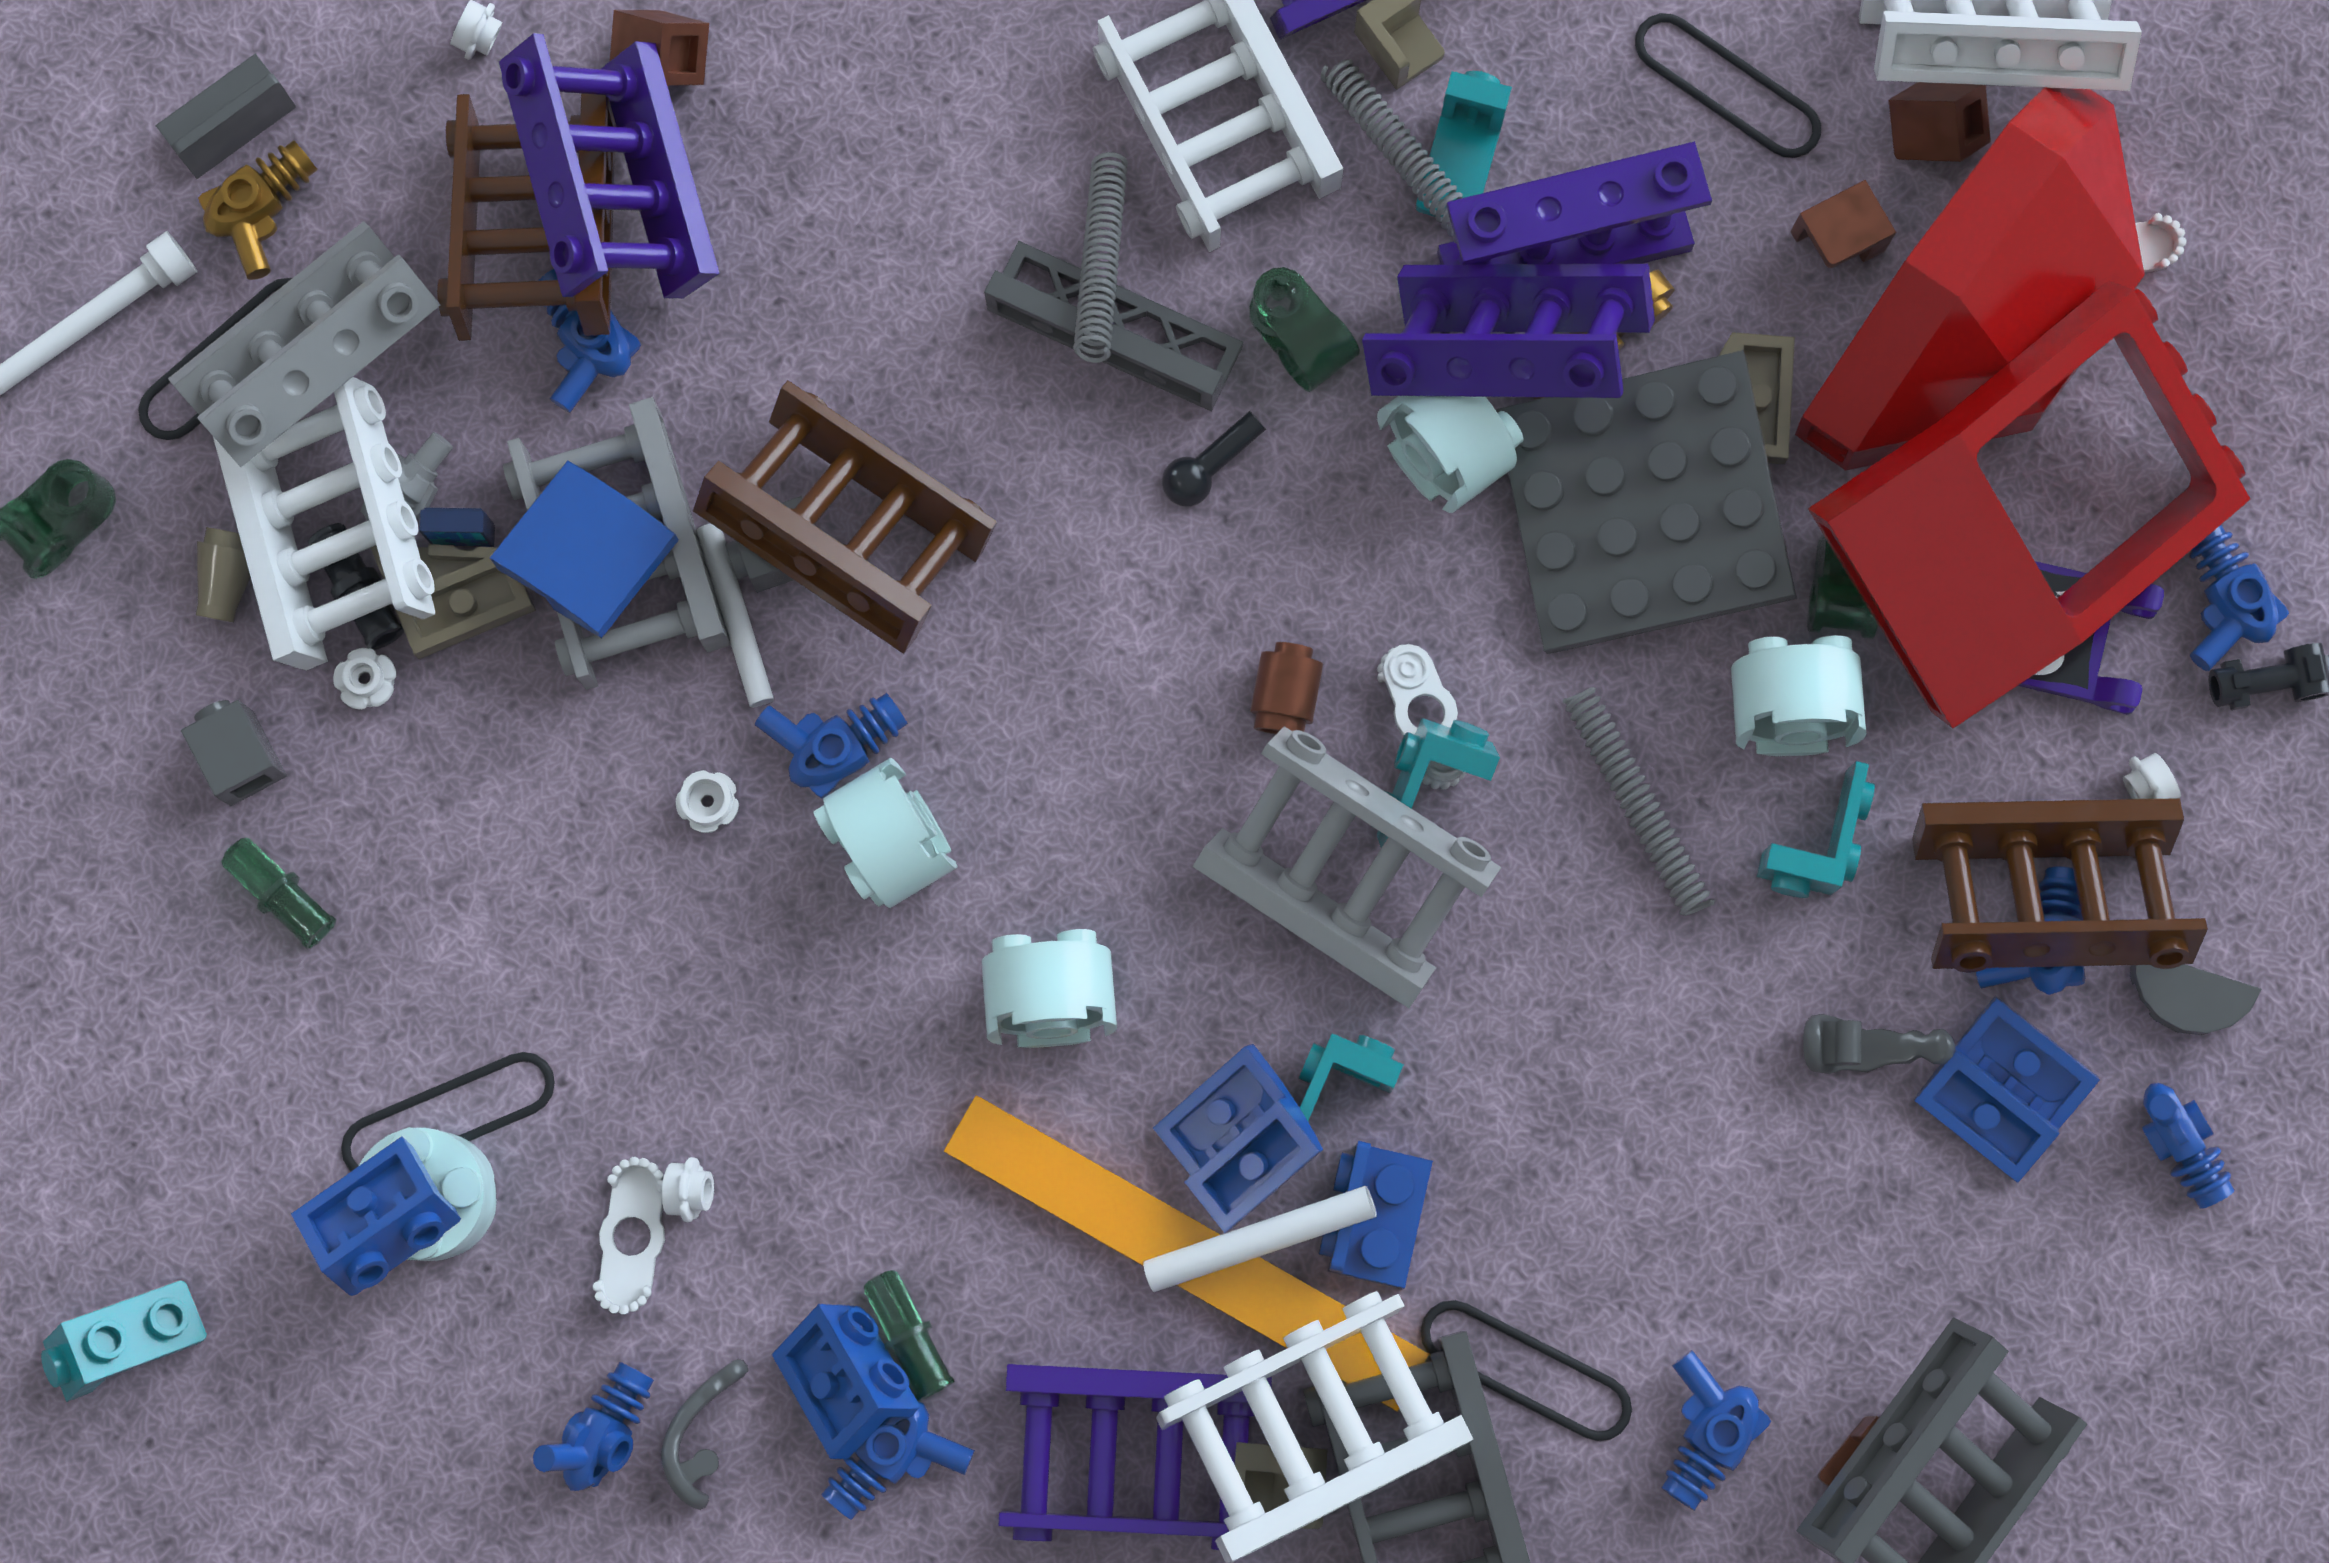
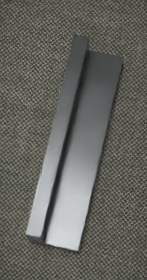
(1130, 352)

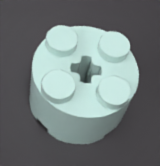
(1451, 444)
(1798, 696)
(887, 835)
(1048, 989)
(461, 1177)

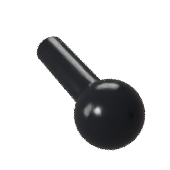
(1189, 479)

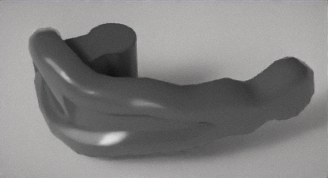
(1843, 1045)
(705, 1462)

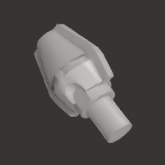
(420, 472)

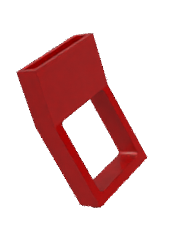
(1947, 562)

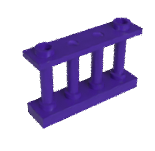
(654, 156)
(1586, 216)
(1510, 299)
(1105, 1395)

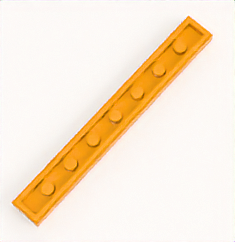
(1147, 1227)

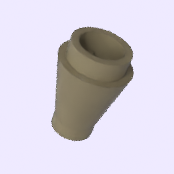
(220, 574)

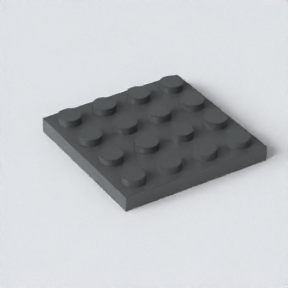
(1648, 505)

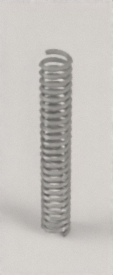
(1390, 140)
(1106, 321)
(1668, 868)

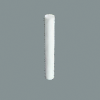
(735, 616)

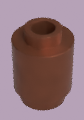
(1286, 688)

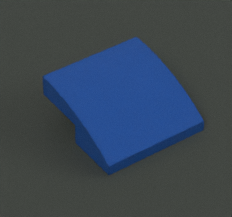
(584, 549)
(2007, 1089)
(1239, 1137)

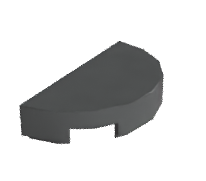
(2192, 998)

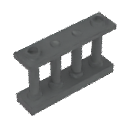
(1908, 1436)
(1484, 1499)

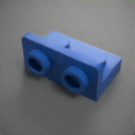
(375, 1218)
(1383, 1245)
(843, 1377)

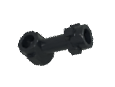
(2304, 672)

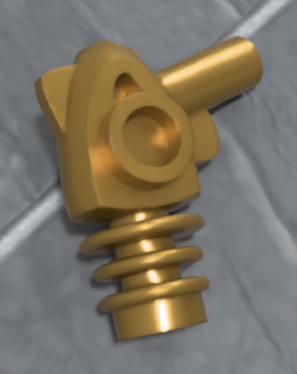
(249, 201)

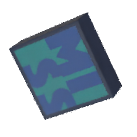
(457, 527)

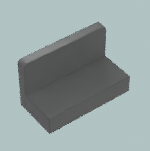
(226, 116)

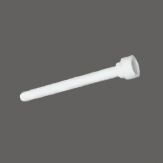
(161, 265)

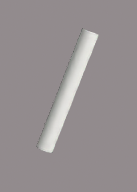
(1259, 1239)

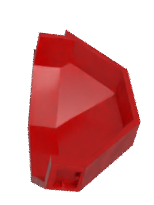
(1995, 271)

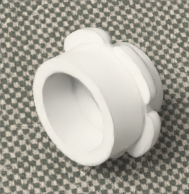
(476, 29)
(381, 682)
(2150, 779)
(707, 784)
(687, 1189)

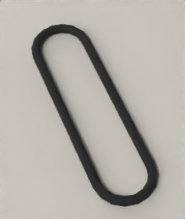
(1742, 65)
(164, 381)
(450, 1085)
(1545, 1349)

